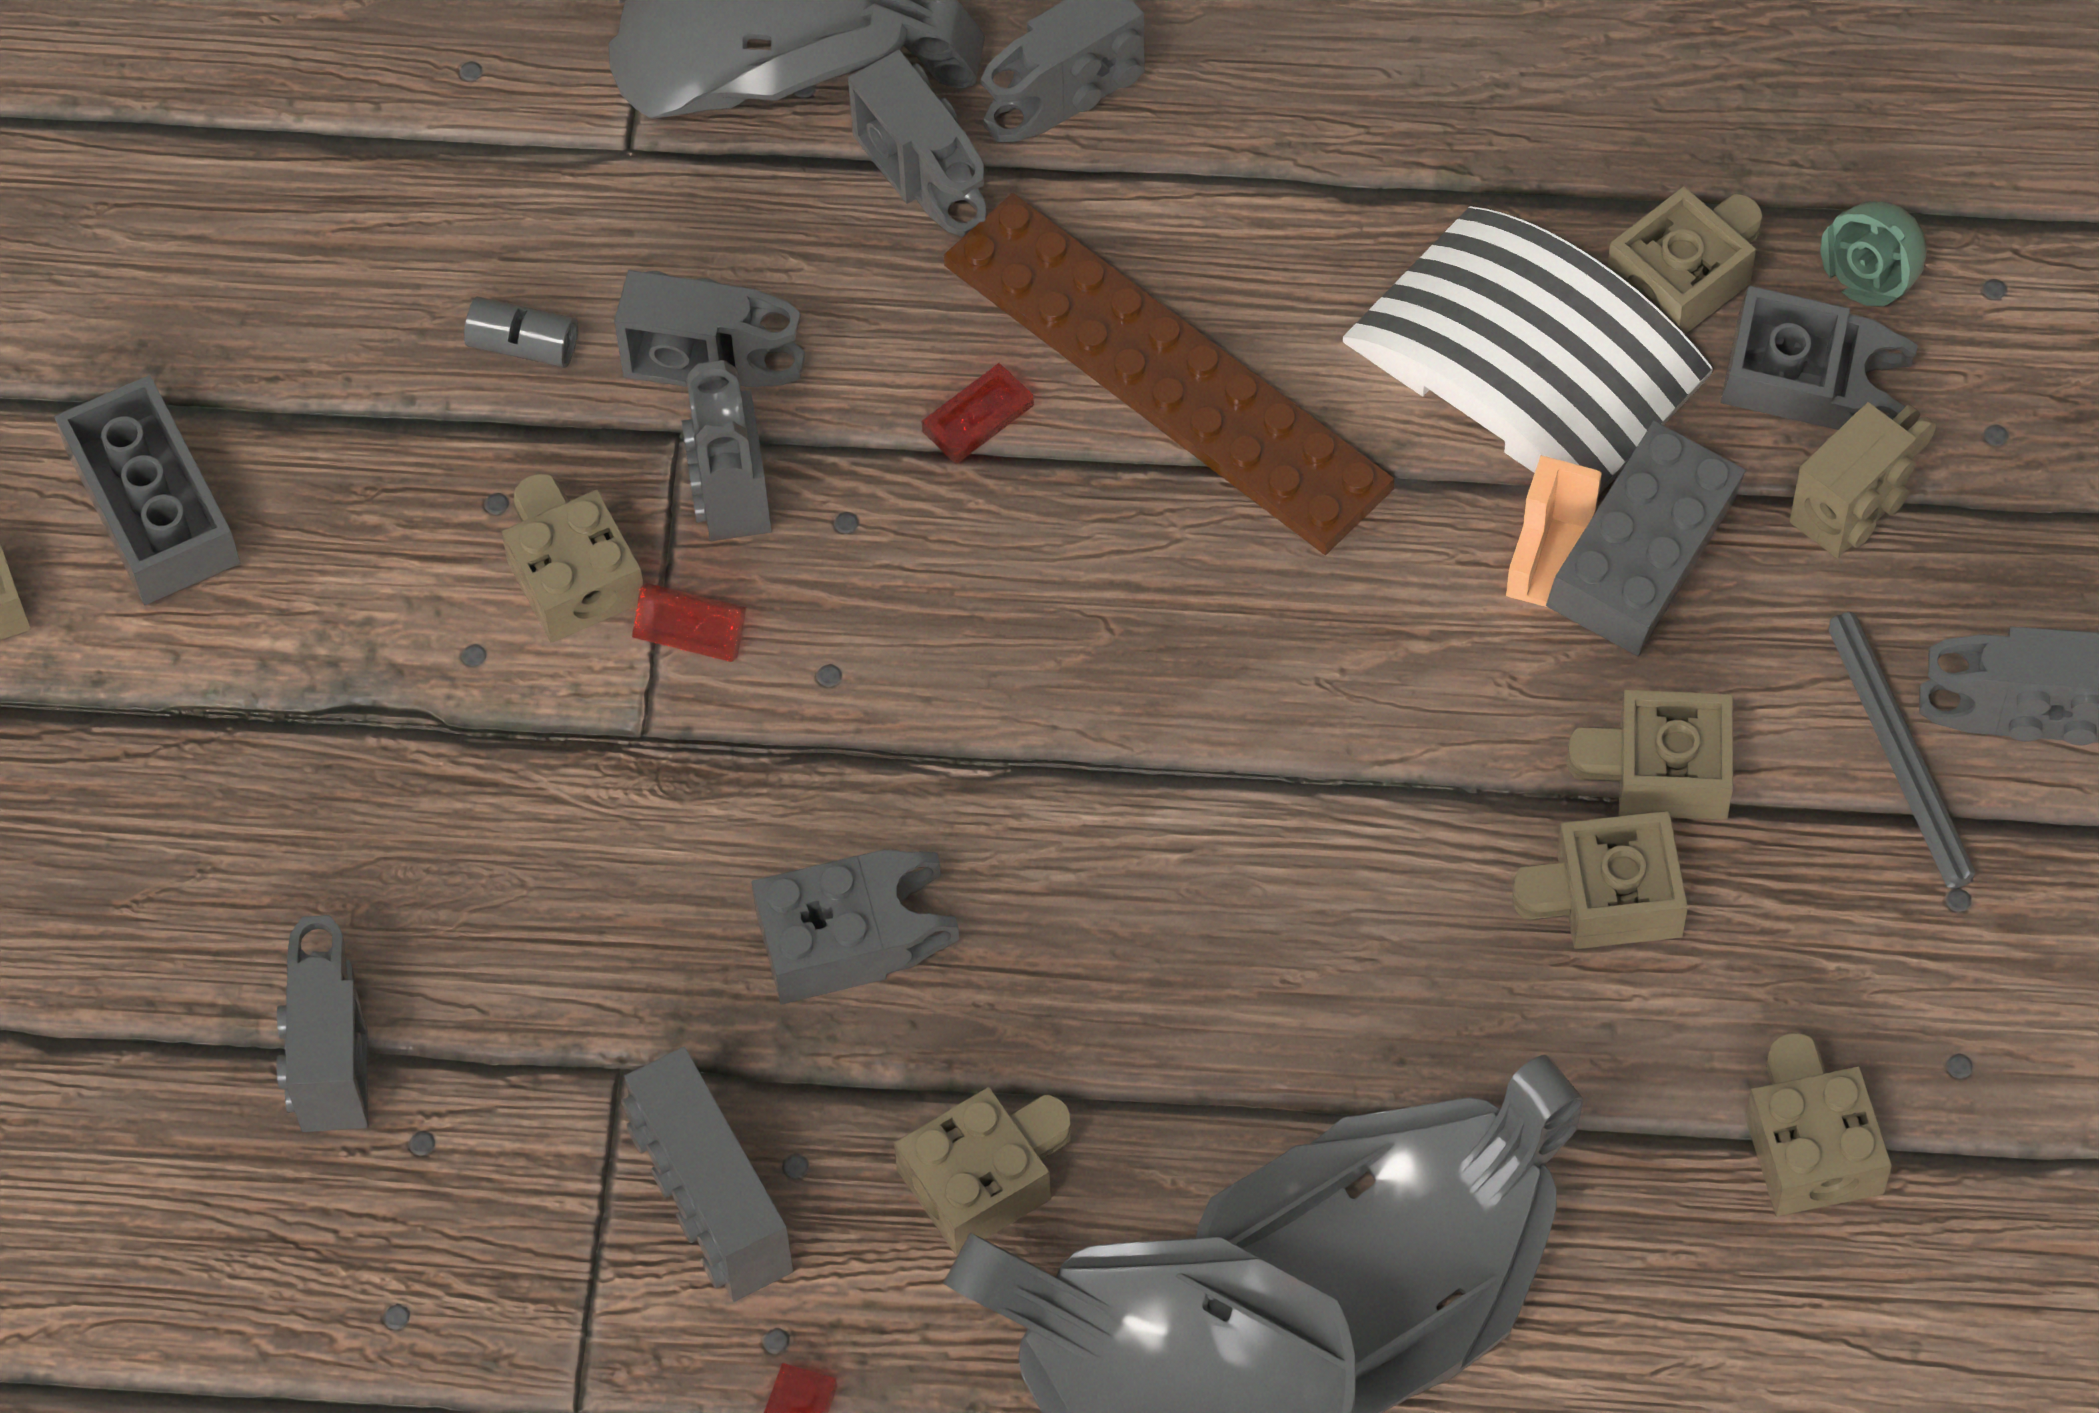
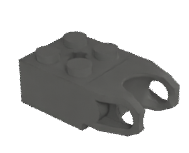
(1066, 64)
(916, 140)
(677, 322)
(1809, 359)
(724, 455)
(2020, 685)
(846, 922)
(322, 1035)

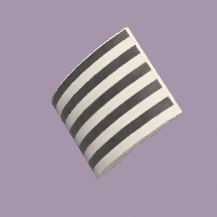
(1532, 343)

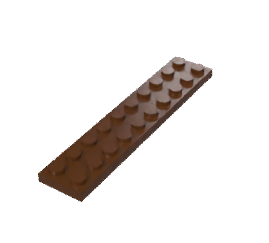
(1170, 373)

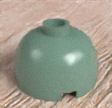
(1874, 252)

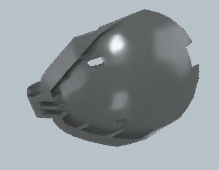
(696, 55)
(1451, 1211)
(1135, 1333)

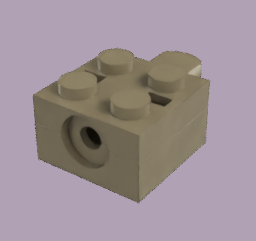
(1689, 255)
(1858, 477)
(569, 558)
(1665, 755)
(1612, 881)
(1823, 1128)
(981, 1165)

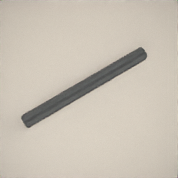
(1901, 751)

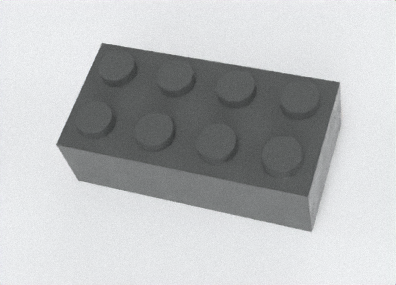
(147, 490)
(1645, 538)
(707, 1175)

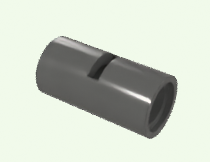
(521, 332)

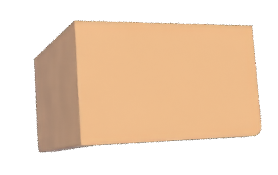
(1556, 514)

